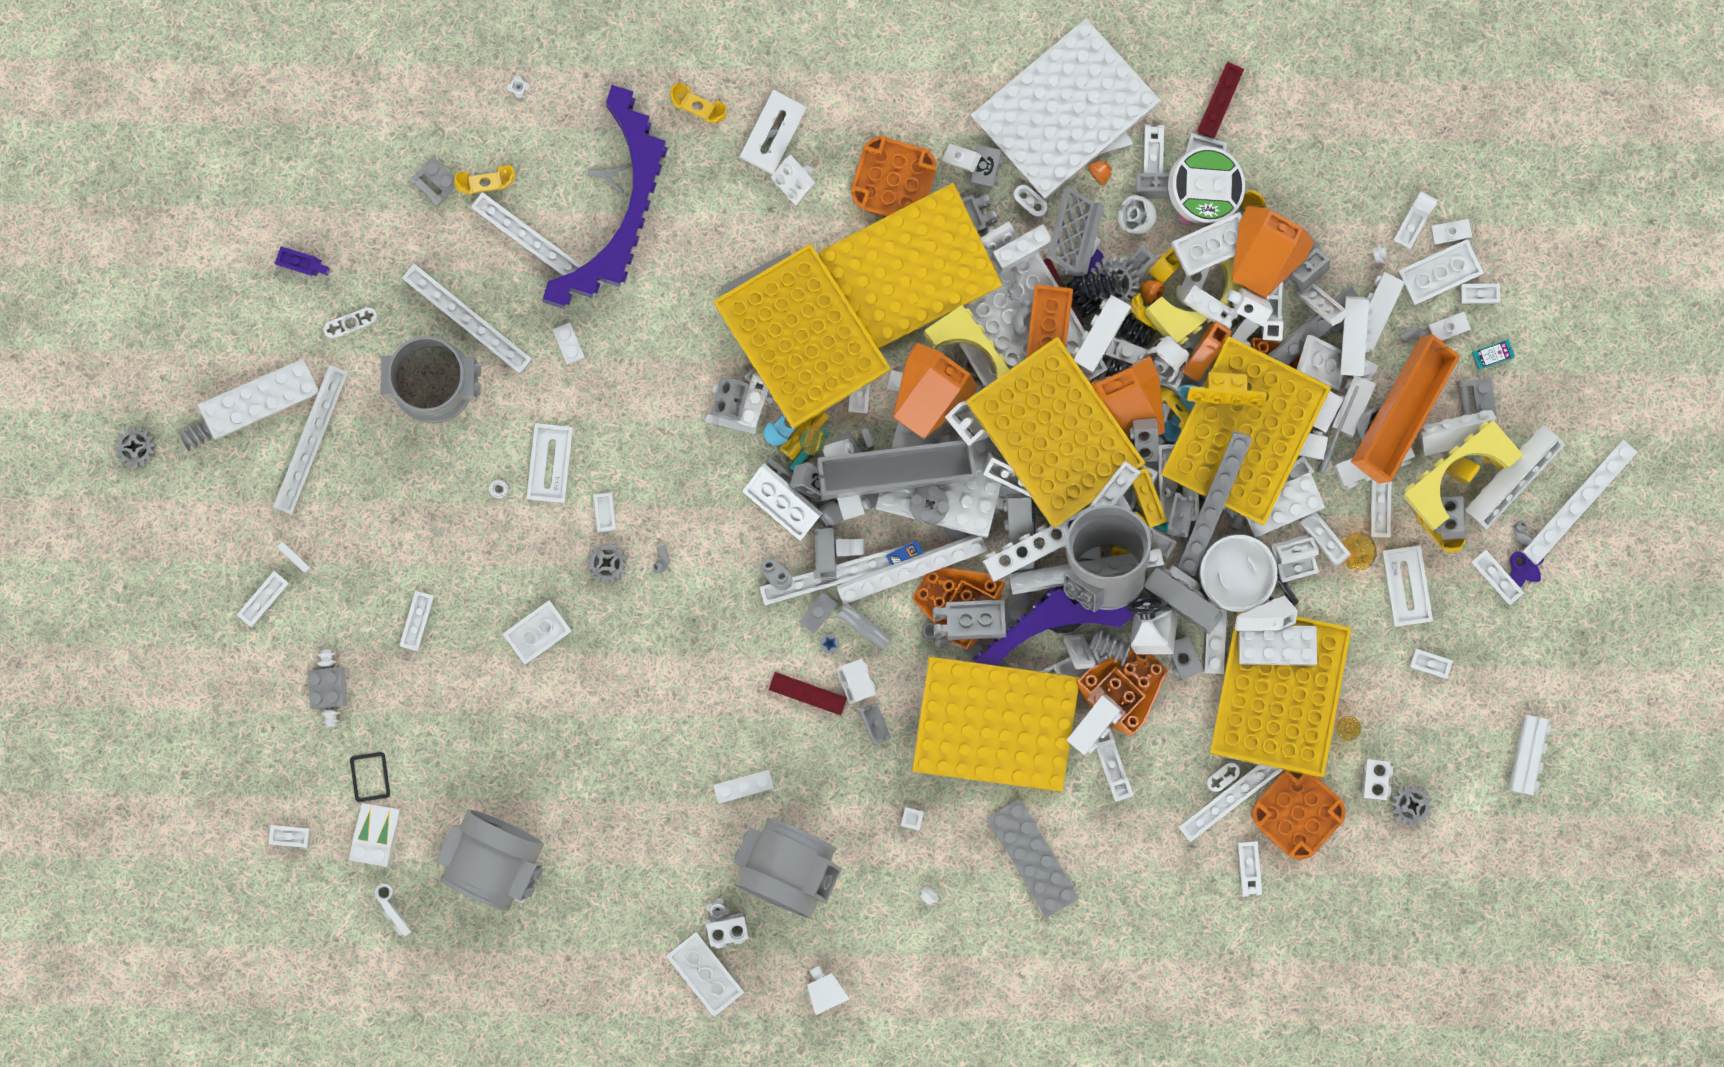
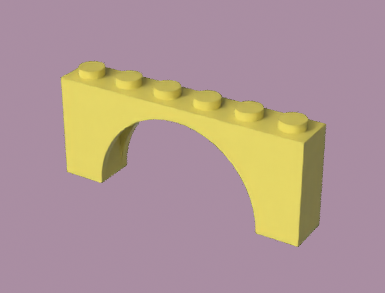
(1181, 323)
(961, 328)
(1488, 442)

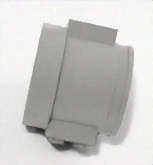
(467, 389)
(1102, 527)
(490, 860)
(786, 867)

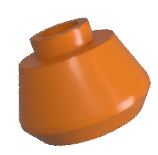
(1100, 171)
(1152, 291)

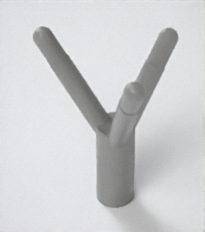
(609, 173)

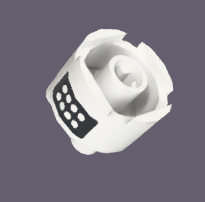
(1167, 357)

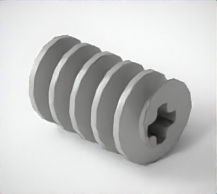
(195, 434)
(1110, 646)

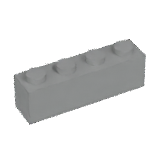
(1018, 524)

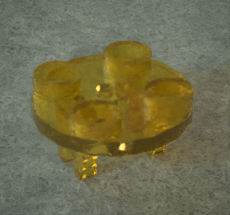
(1361, 559)

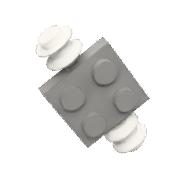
(327, 688)

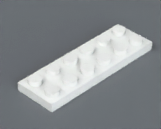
(258, 399)

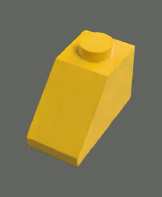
(1165, 266)
(1462, 470)

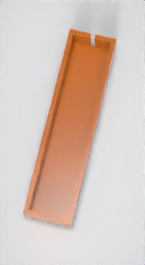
(1405, 409)

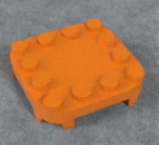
(892, 176)
(1298, 814)

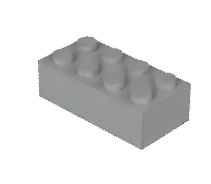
(1183, 600)

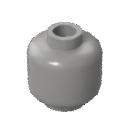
(831, 513)

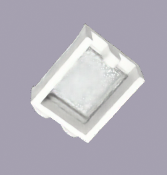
(966, 424)

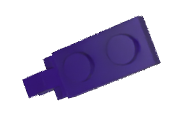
(300, 262)

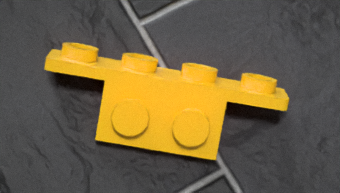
(1226, 389)

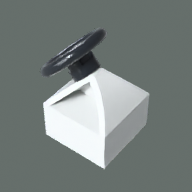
(1152, 627)

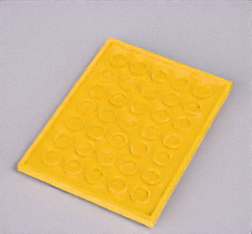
(912, 266)
(802, 336)
(1275, 428)
(1054, 431)
(1282, 711)
(995, 724)

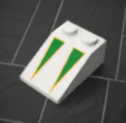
(374, 835)

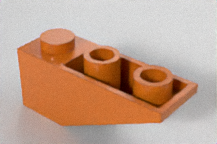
(1206, 350)

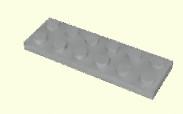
(1033, 858)

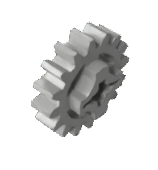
(135, 455)
(614, 556)
(1416, 817)

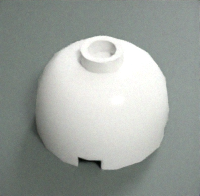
(1137, 215)

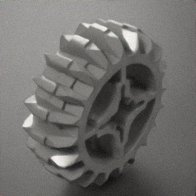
(1126, 270)

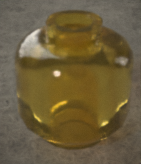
(813, 440)
(1341, 729)

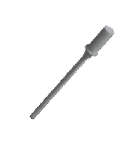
(1328, 454)

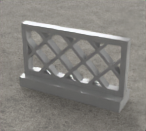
(1084, 236)

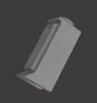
(825, 553)

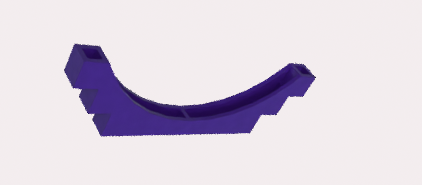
(612, 261)
(1053, 612)

